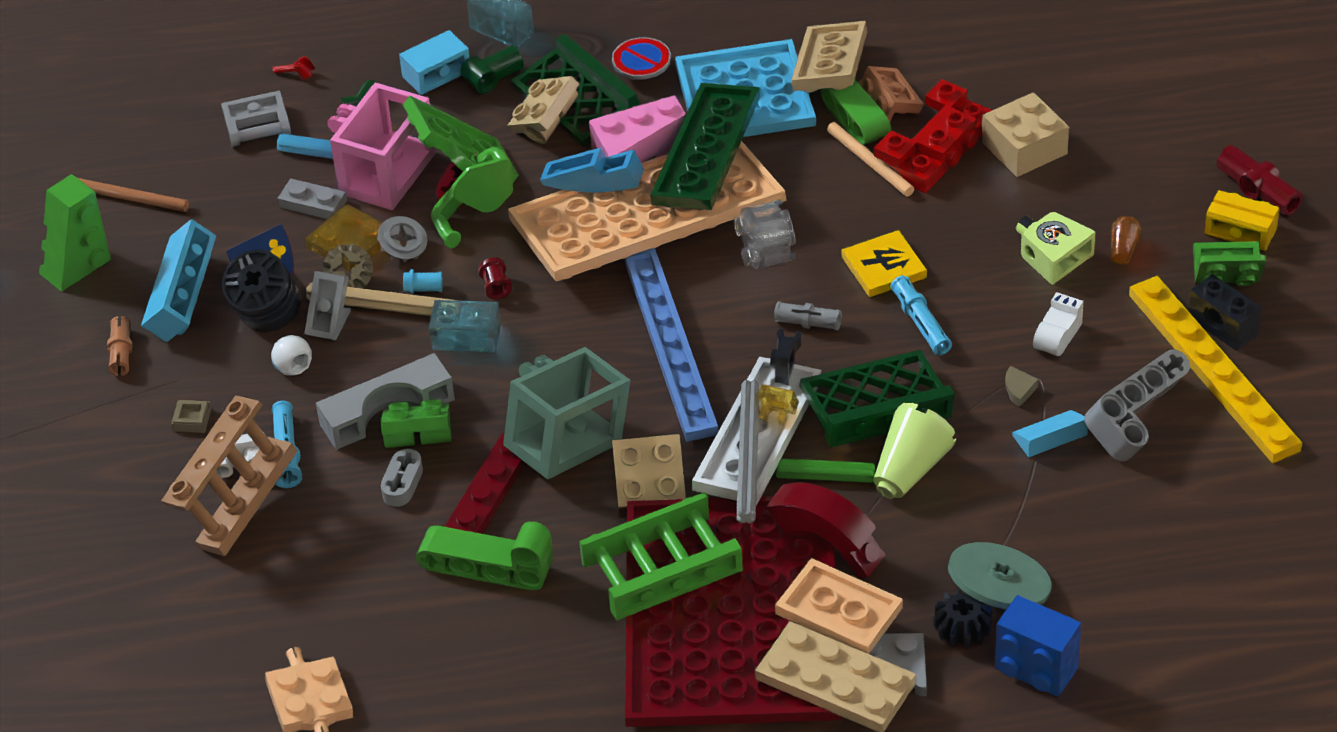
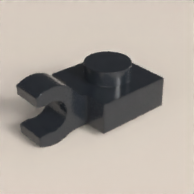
(784, 357)

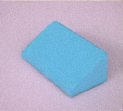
(1051, 432)

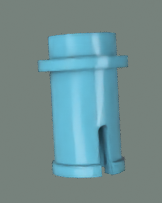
(422, 282)

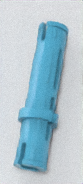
(915, 305)

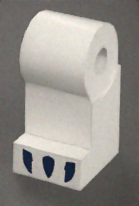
(1059, 324)

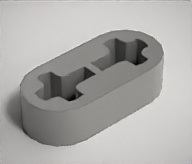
(395, 476)

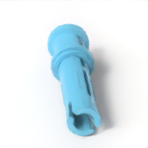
(285, 431)

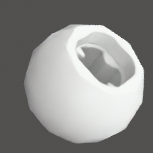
(291, 355)

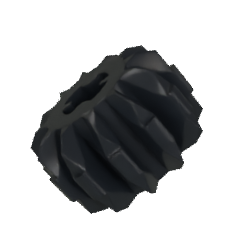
(962, 619)

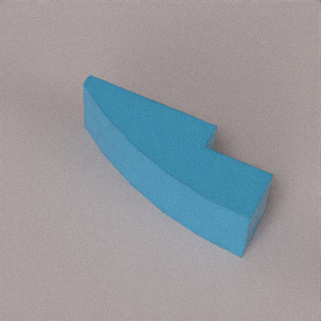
(594, 172)

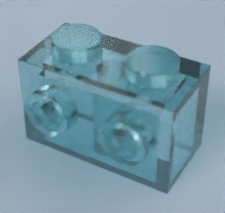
(502, 20)
(465, 326)

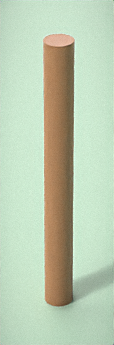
(137, 196)

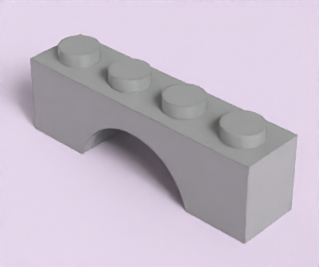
(348, 412)

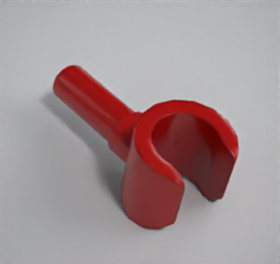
(301, 66)

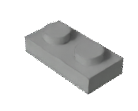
(311, 199)

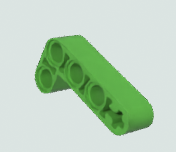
(489, 558)

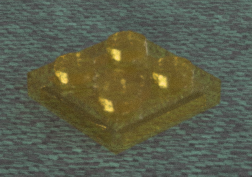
(345, 227)

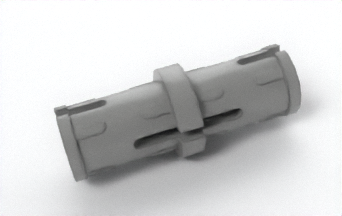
(807, 315)

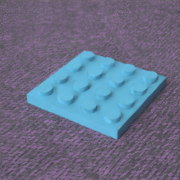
(758, 65)

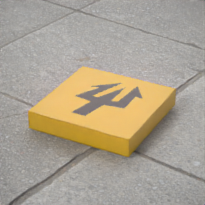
(881, 261)

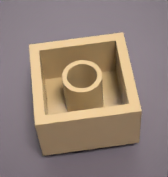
(1025, 134)

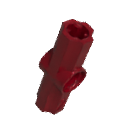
(1259, 180)

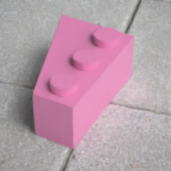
(643, 128)

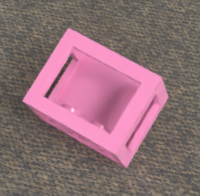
(372, 158)

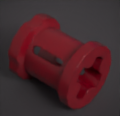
(494, 278)

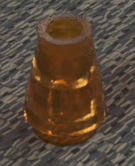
(1124, 238)

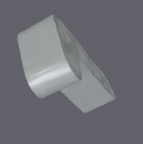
(1113, 415)

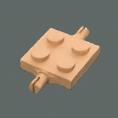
(308, 694)

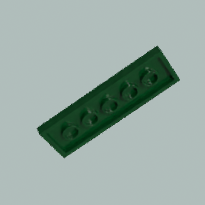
(705, 146)

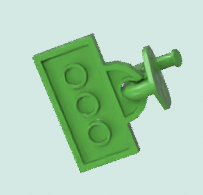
(485, 165)

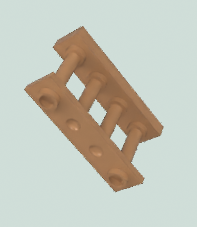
(248, 492)

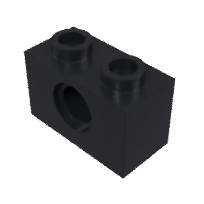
(1225, 312)

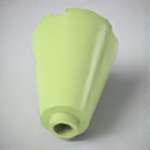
(911, 449)

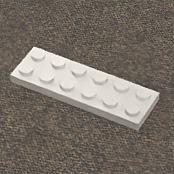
(720, 466)

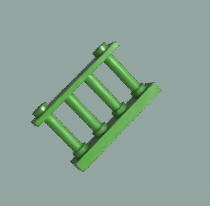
(671, 580)

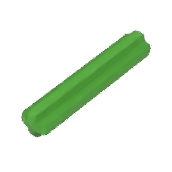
(825, 470)

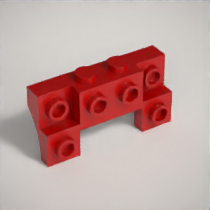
(939, 142)

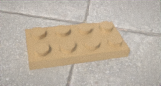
(829, 56)
(836, 677)

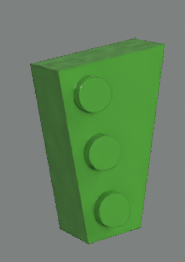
(74, 234)

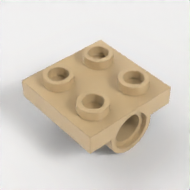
(544, 107)
(648, 469)

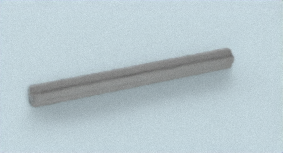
(748, 452)

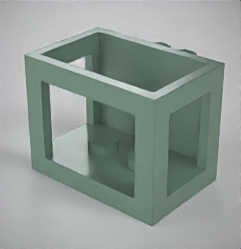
(552, 412)

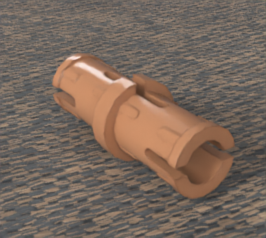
(119, 346)

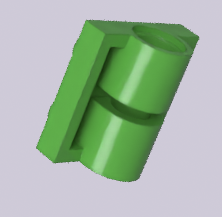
(402, 422)

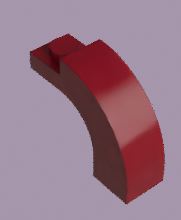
(831, 517)

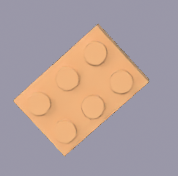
(839, 606)

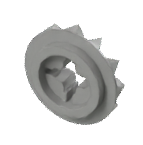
(411, 232)

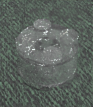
(765, 234)

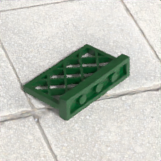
(590, 71)
(875, 419)

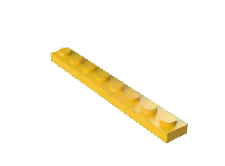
(1216, 370)

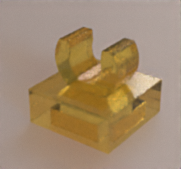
(777, 400)

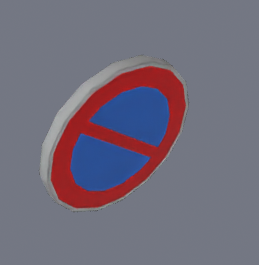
(641, 58)

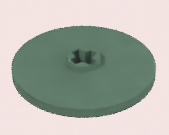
(998, 574)

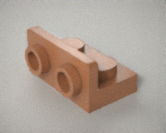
(890, 91)

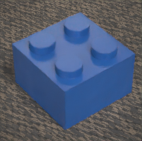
(1037, 645)

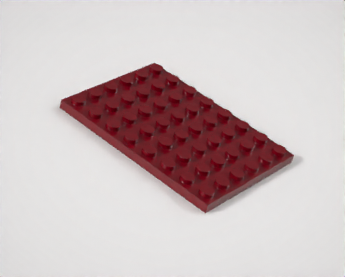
(700, 650)

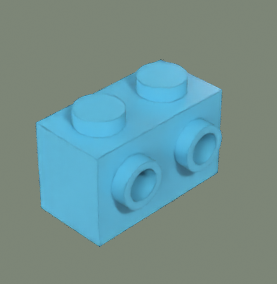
(433, 62)

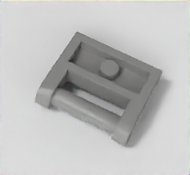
(255, 111)

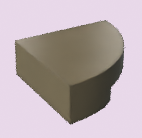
(1019, 385)

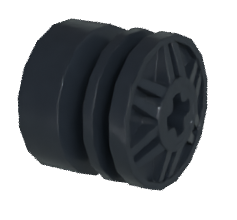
(271, 302)

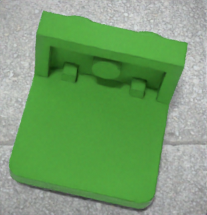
(1229, 261)

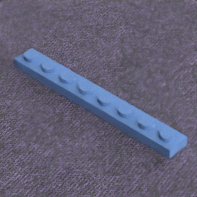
(671, 346)

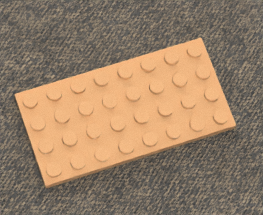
(591, 229)

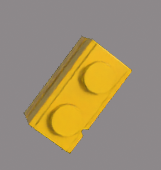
(1241, 219)

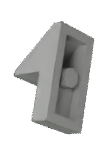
(326, 305)

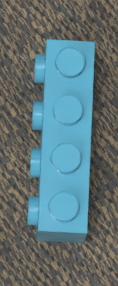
(179, 281)

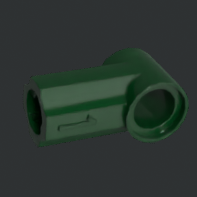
(485, 73)

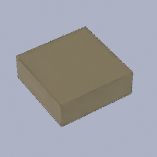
(191, 416)

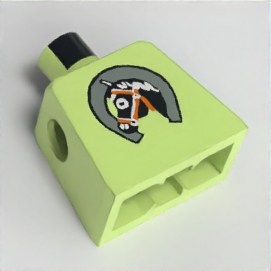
(1055, 244)

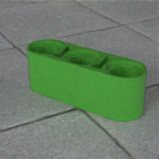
(857, 113)

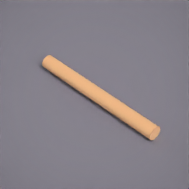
(868, 157)

